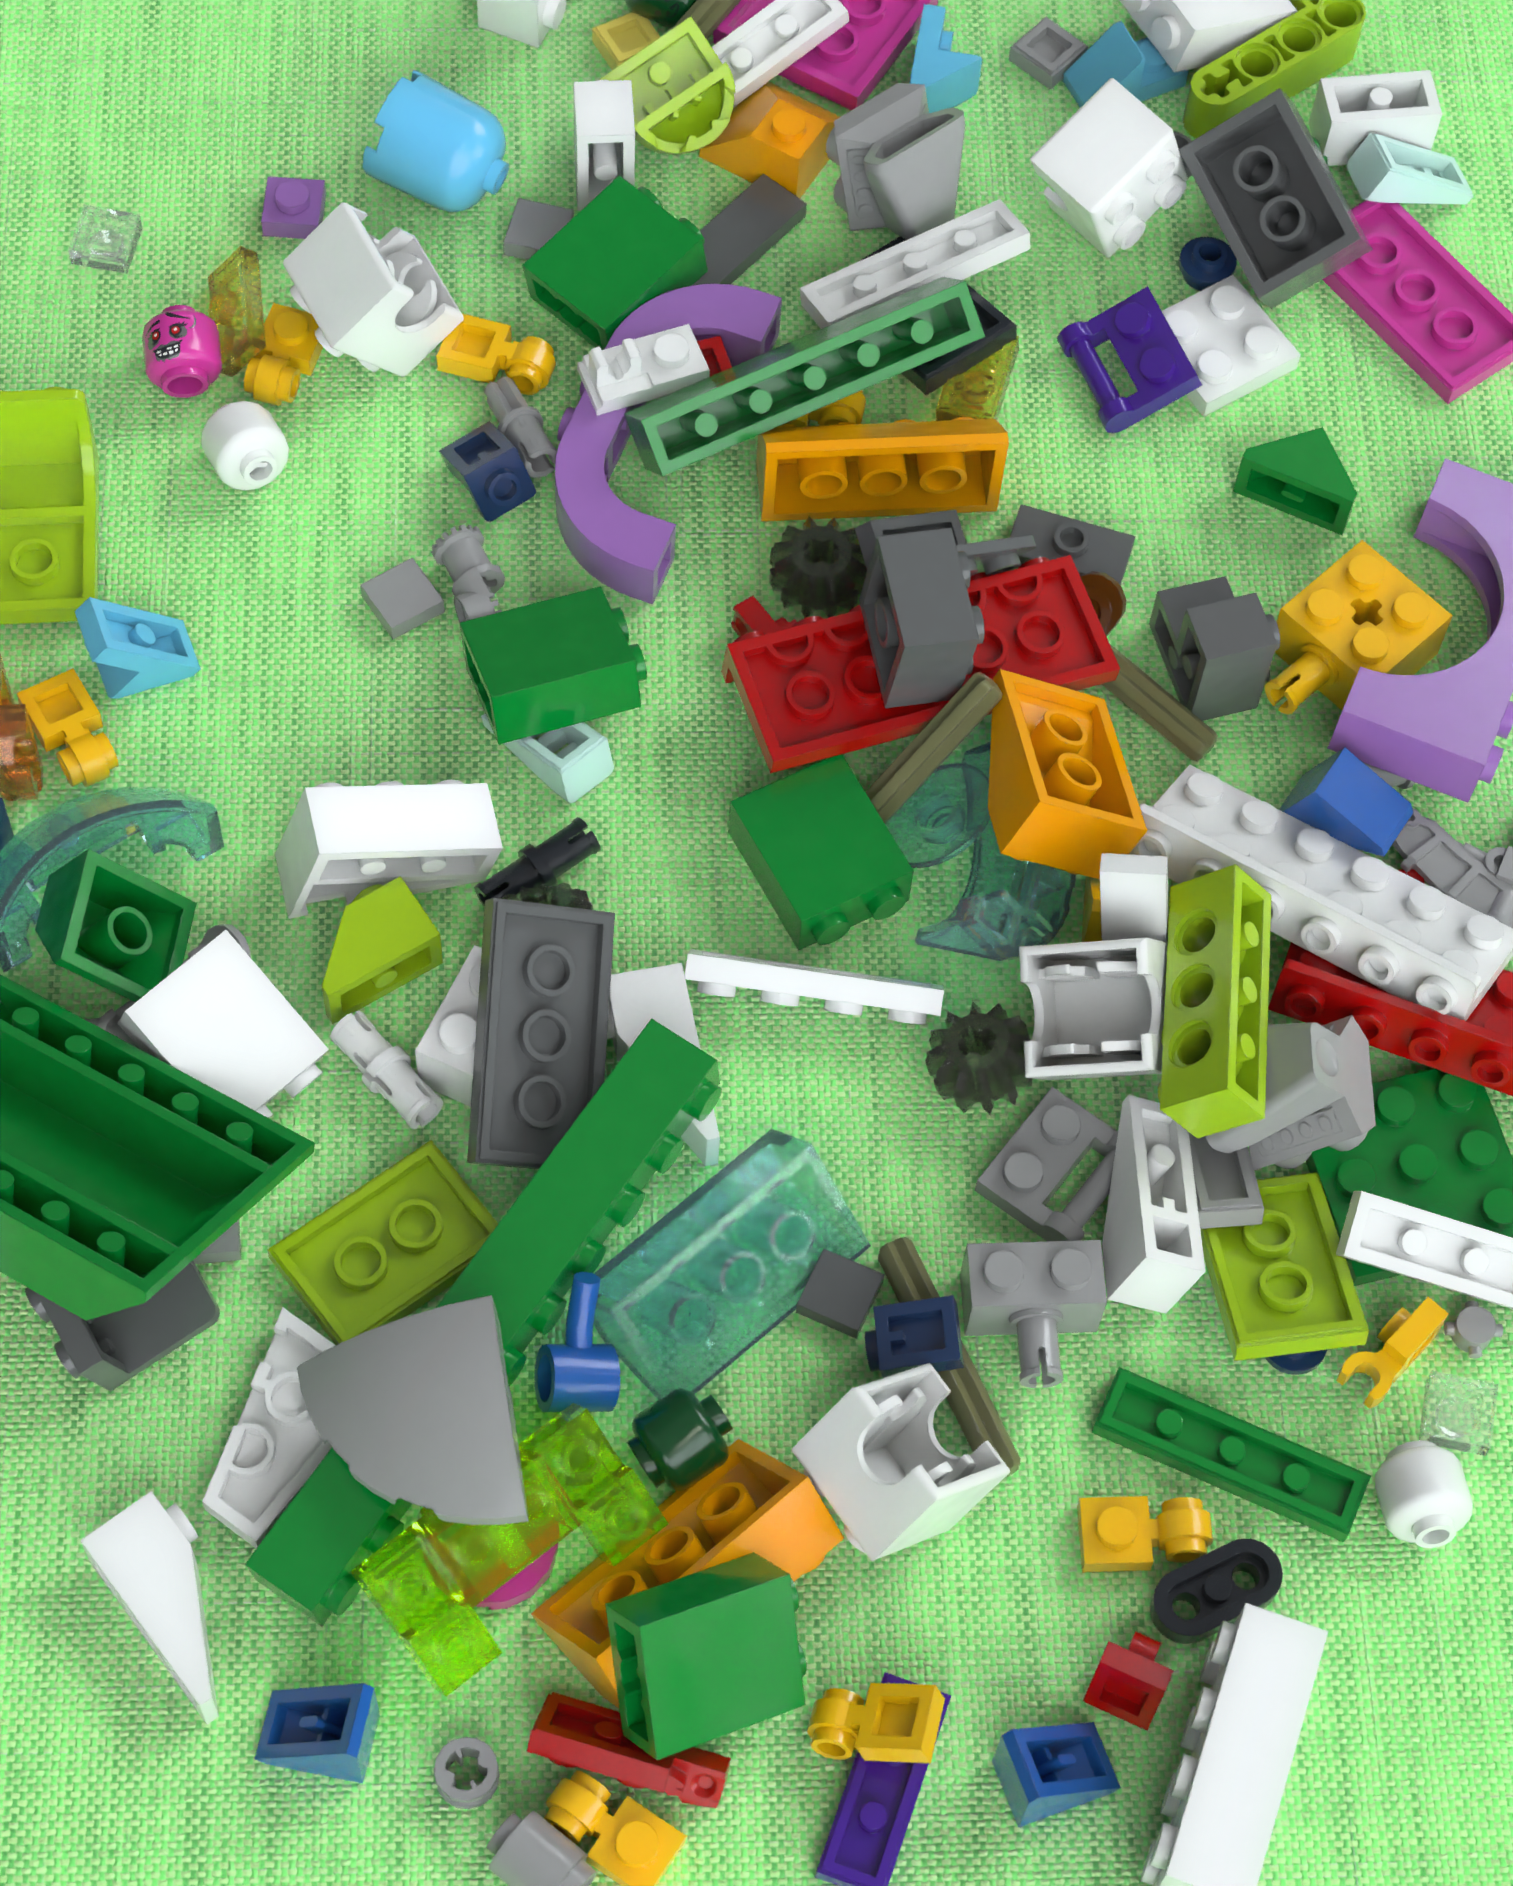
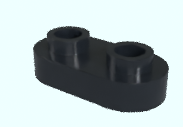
(1211, 1589)

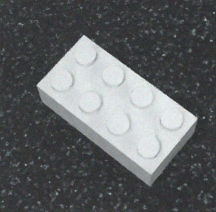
(1240, 1754)

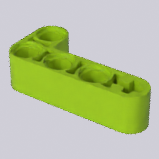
(1285, 56)

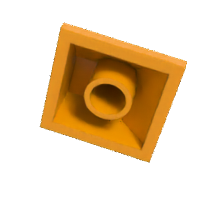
(775, 137)

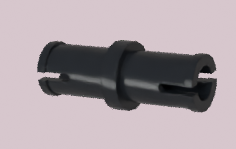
(542, 862)

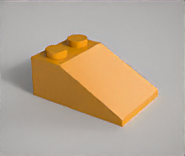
(1058, 778)

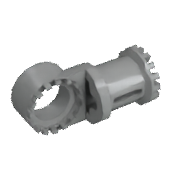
(470, 570)

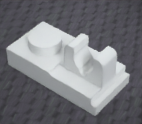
(642, 369)

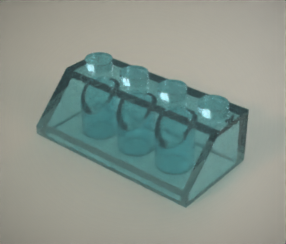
(723, 1265)

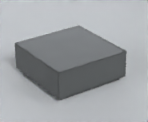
(840, 1293)

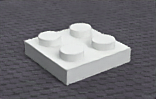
(1229, 344)

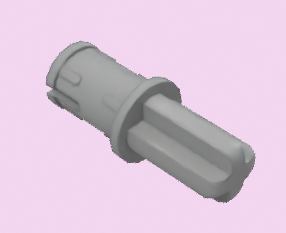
(521, 426)

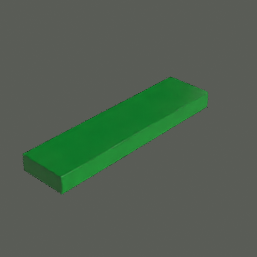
(1231, 1454)

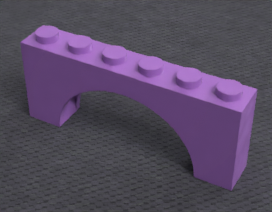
(1445, 722)

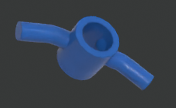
(578, 1369)

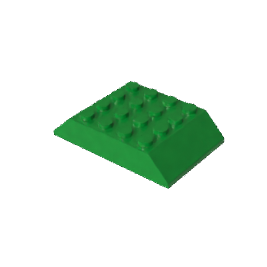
(116, 1160)

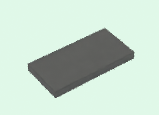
(537, 1028)

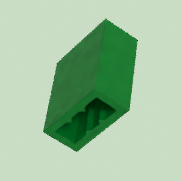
(614, 261)
(552, 664)
(820, 852)
(706, 1655)

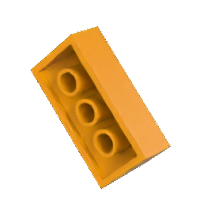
(880, 468)
(730, 1513)

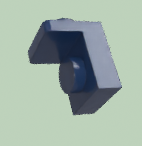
(489, 470)
(914, 1336)

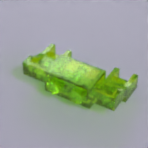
(442, 1569)

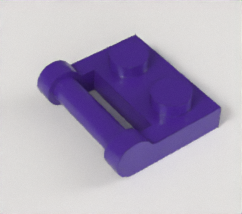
(1147, 352)

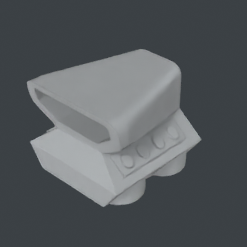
(898, 162)
(1314, 1095)

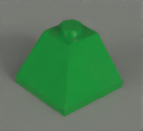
(113, 925)

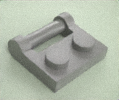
(1041, 1160)

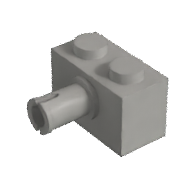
(1033, 1294)

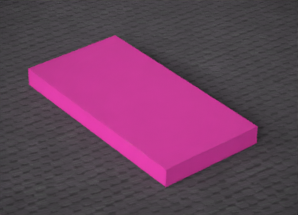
(1424, 303)

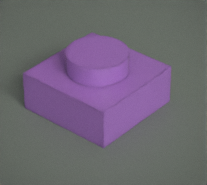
(292, 207)

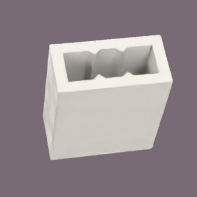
(1201, 31)
(227, 1027)

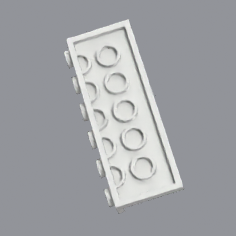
(1332, 895)

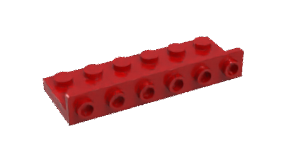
(817, 686)
(1470, 1049)

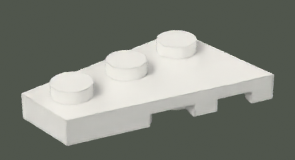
(274, 1441)

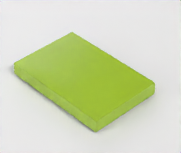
(385, 1245)
(1282, 1278)

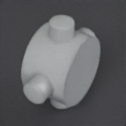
(1473, 1329)

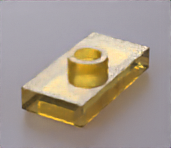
(237, 309)
(980, 389)

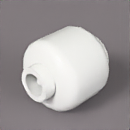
(243, 442)
(1423, 1494)

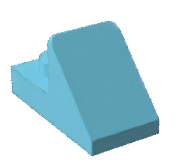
(1130, 62)
(947, 75)
(135, 647)

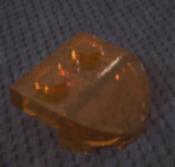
(19, 756)

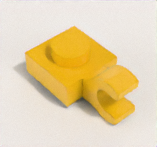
(1404, 1340)

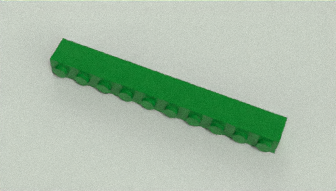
(528, 1268)

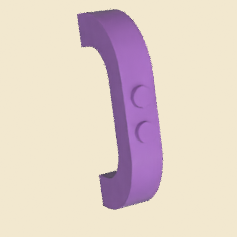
(604, 534)

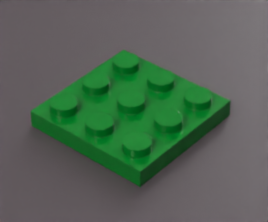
(1429, 1150)

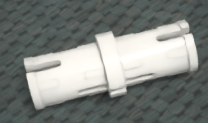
(386, 1070)

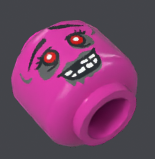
(182, 351)

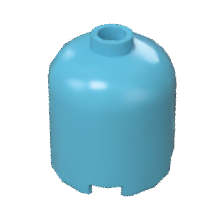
(437, 145)

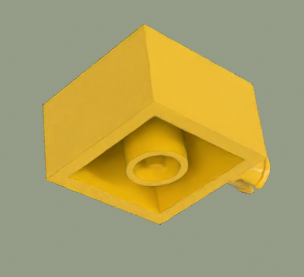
(1353, 618)

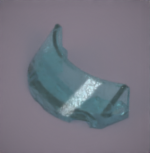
(95, 824)
(1005, 898)

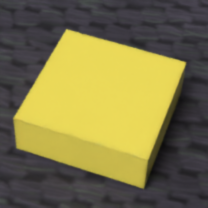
(623, 38)

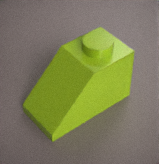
(378, 948)

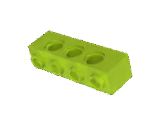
(1216, 1002)

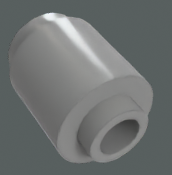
(537, 1854)

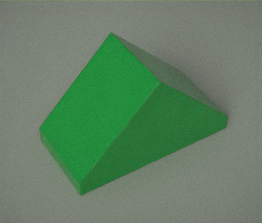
(1299, 478)

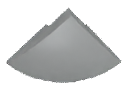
(425, 1413)

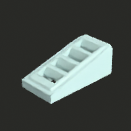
(1405, 173)
(572, 769)

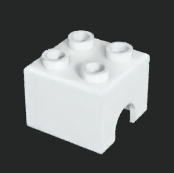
(1111, 169)
(371, 293)
(1095, 1008)
(886, 1468)

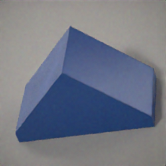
(1349, 804)
(321, 1730)
(1052, 1769)

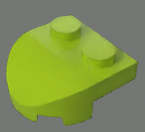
(678, 91)

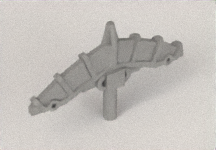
(1458, 869)

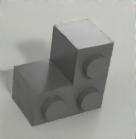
(1214, 646)

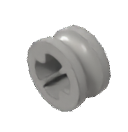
(487, 1767)

